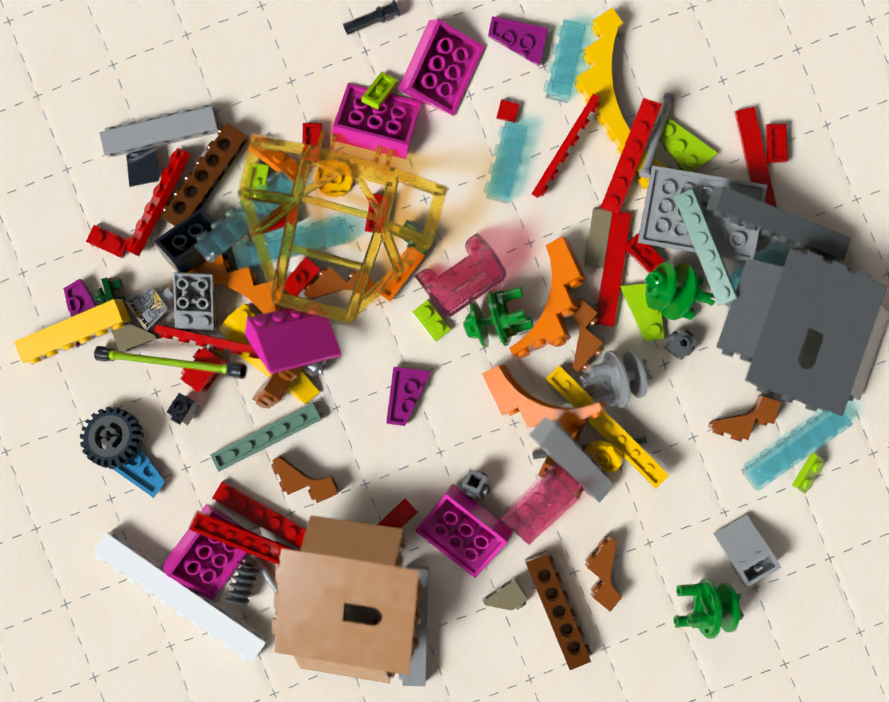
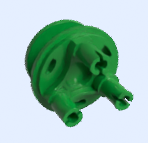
(675, 291)
(506, 323)
(712, 608)

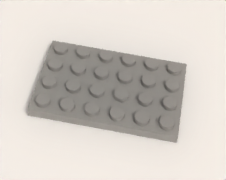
(665, 227)

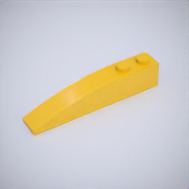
(234, 329)

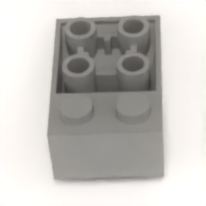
(195, 301)
(747, 551)

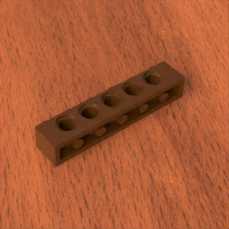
(215, 174)
(573, 657)

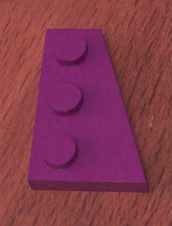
(519, 37)
(79, 300)
(404, 393)

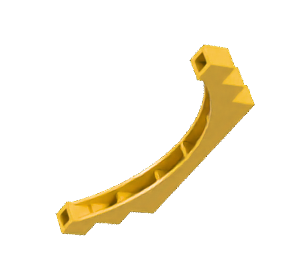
(599, 81)

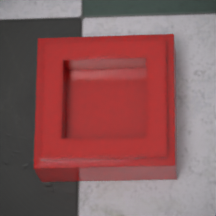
(507, 111)

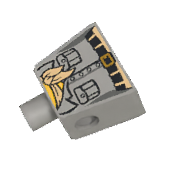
(150, 306)

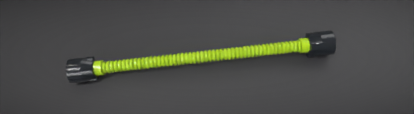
(234, 370)

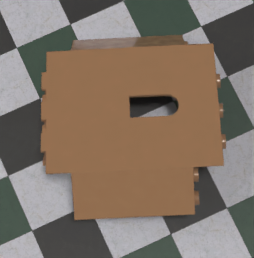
(353, 566)

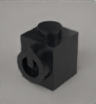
(182, 409)

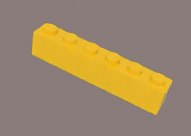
(72, 330)

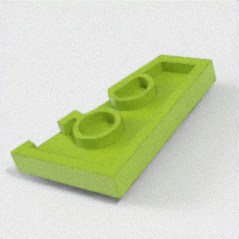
(684, 147)
(647, 320)

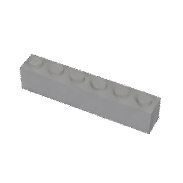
(159, 131)
(571, 458)
(418, 663)

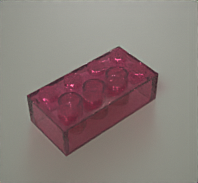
(542, 503)

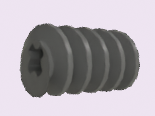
(243, 583)

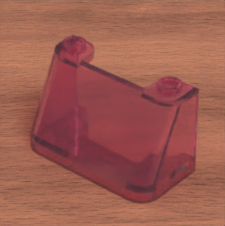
(464, 280)

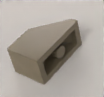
(132, 337)
(507, 596)

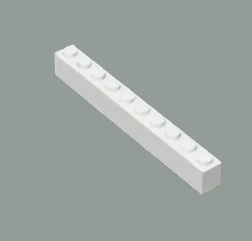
(187, 602)

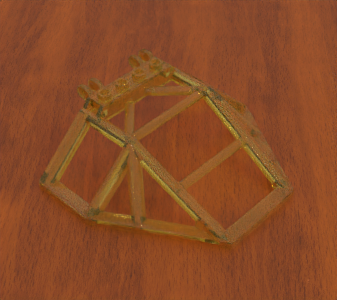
(290, 204)

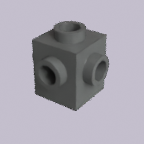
(675, 347)
(473, 480)

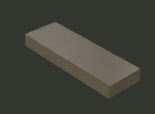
(598, 238)

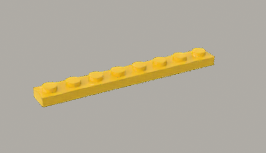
(609, 428)

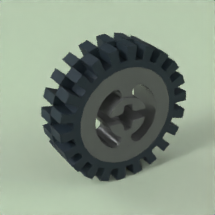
(105, 426)

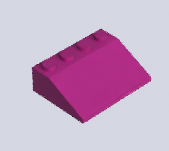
(441, 67)
(367, 127)
(291, 339)
(464, 531)
(202, 561)

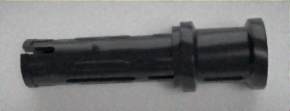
(380, 14)

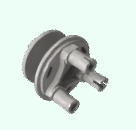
(619, 378)

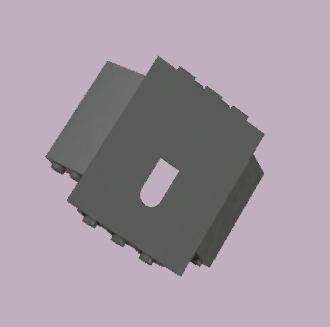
(777, 310)

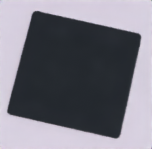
(142, 167)

